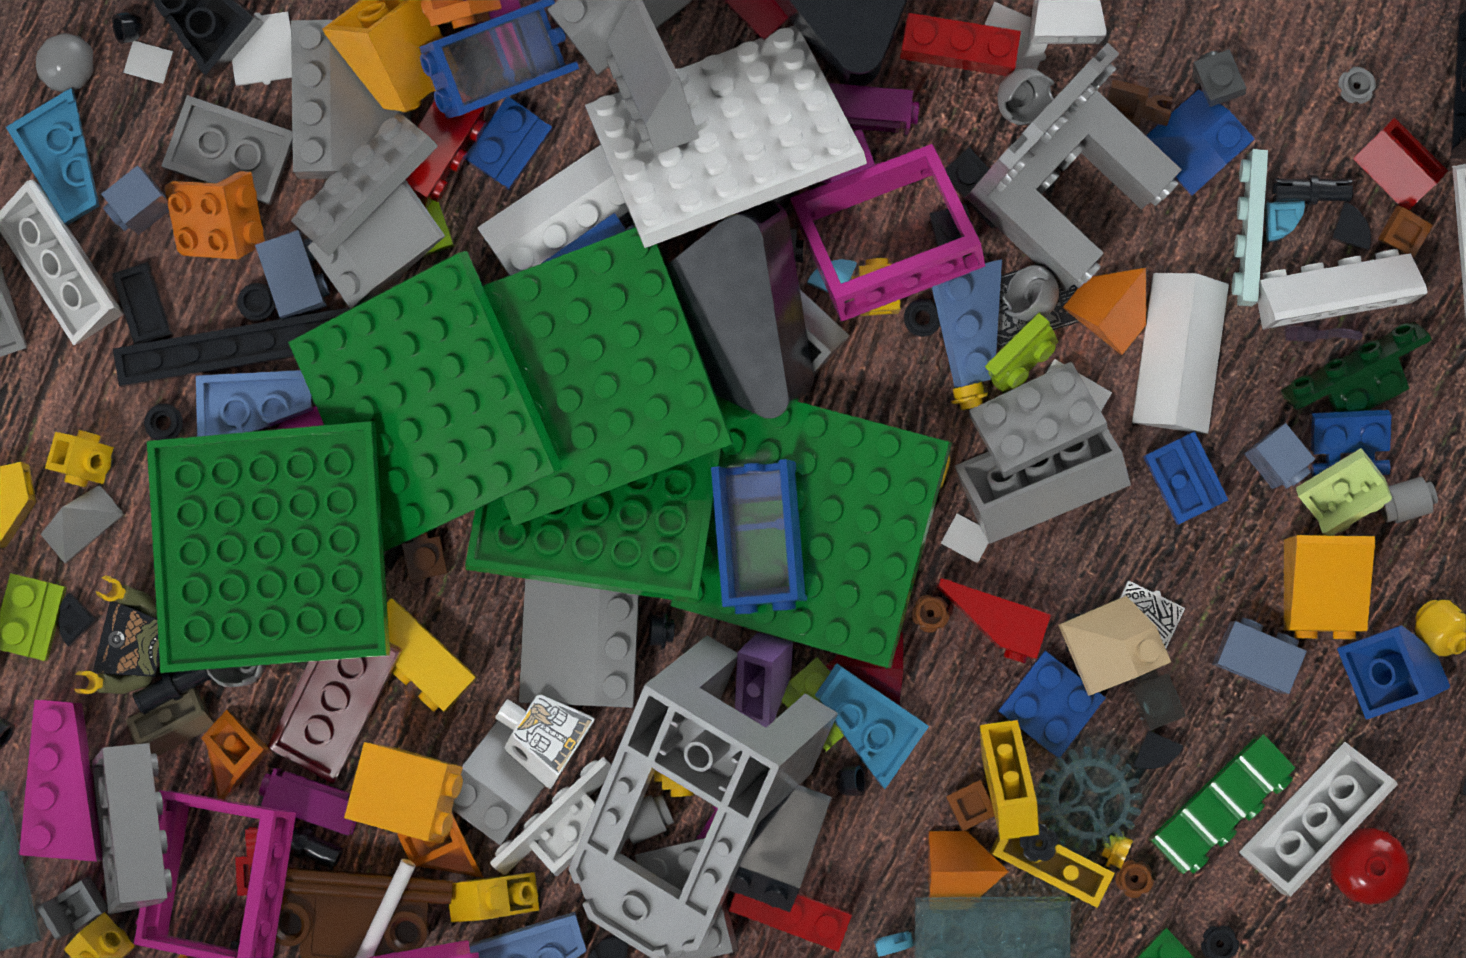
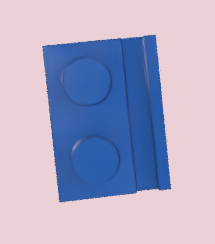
(508, 143)
(1185, 478)

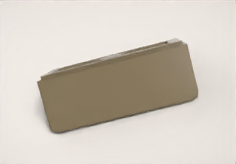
(171, 723)

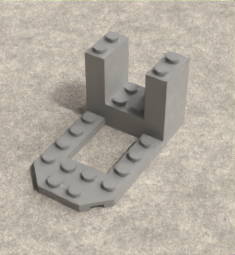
(1070, 125)
(718, 756)

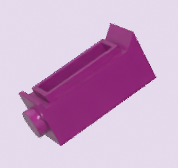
(877, 107)
(308, 799)

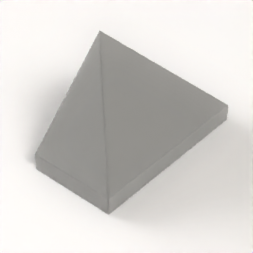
(81, 523)

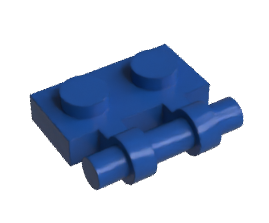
(1347, 433)

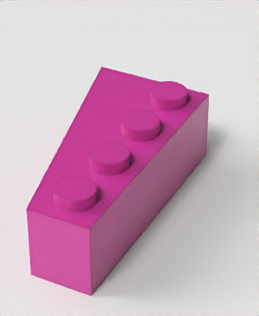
(59, 790)

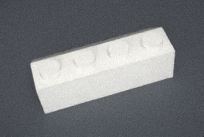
(555, 213)
(1339, 290)

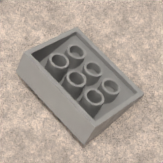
(329, 104)
(578, 645)

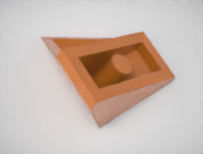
(1112, 306)
(232, 752)
(450, 856)
(960, 865)

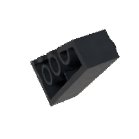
(210, 30)

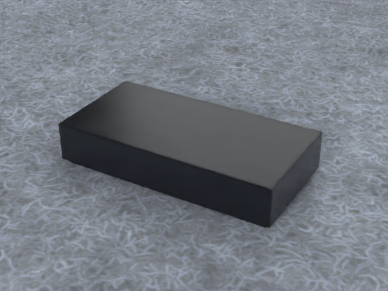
(142, 304)

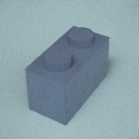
(135, 201)
(292, 275)
(1280, 458)
(1260, 656)

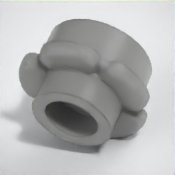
(1361, 76)

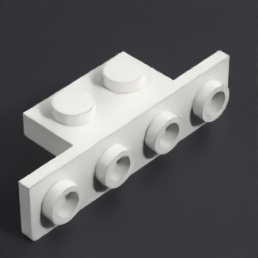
(559, 828)

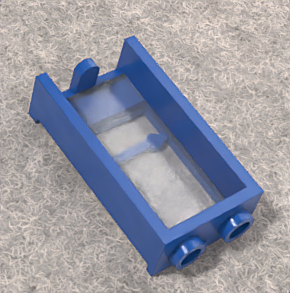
(494, 59)
(758, 536)

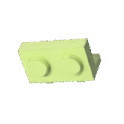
(1345, 493)

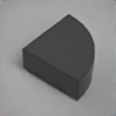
(1352, 228)
(74, 619)
(1156, 751)
(610, 948)

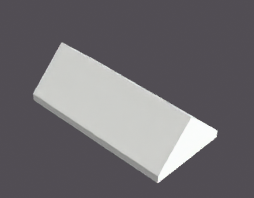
(57, 264)
(1180, 352)
(1317, 819)

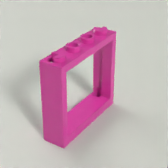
(903, 276)
(264, 887)

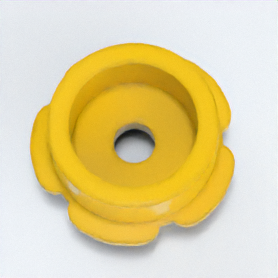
(969, 396)
(1117, 852)

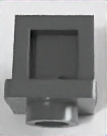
(1218, 77)
(73, 908)

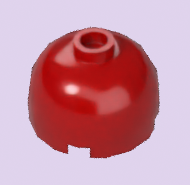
(1370, 866)

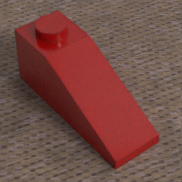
(1004, 622)

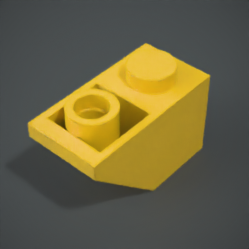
(16, 499)
(494, 897)

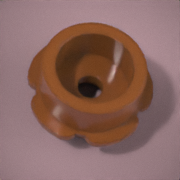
(926, 603)
(1144, 882)

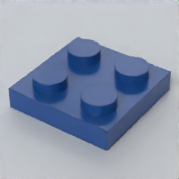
(1051, 704)

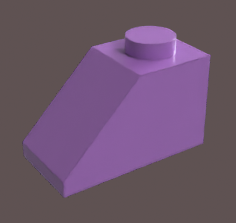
(762, 677)

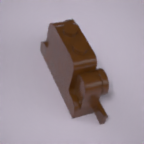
(335, 908)

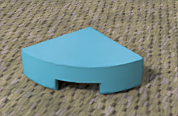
(1282, 218)
(844, 271)
(893, 943)

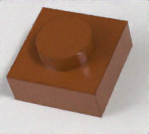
(1405, 231)
(970, 805)

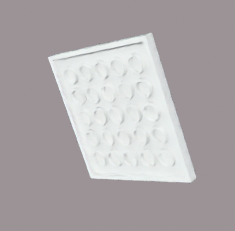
(761, 129)

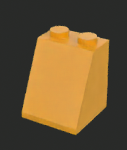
(383, 49)
(1327, 585)
(404, 792)

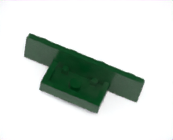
(1363, 376)

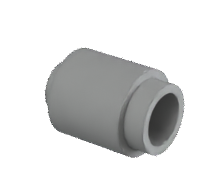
(1409, 500)
(650, 819)

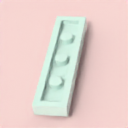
(1251, 211)

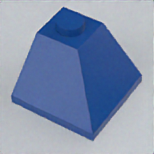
(1200, 140)
(1392, 671)

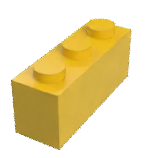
(426, 661)
(1009, 780)
(1064, 870)

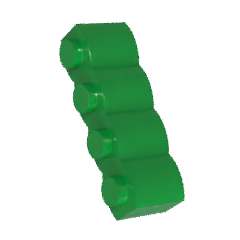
(1221, 803)

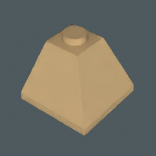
(1113, 645)

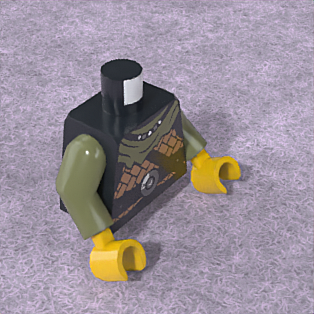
(128, 643)

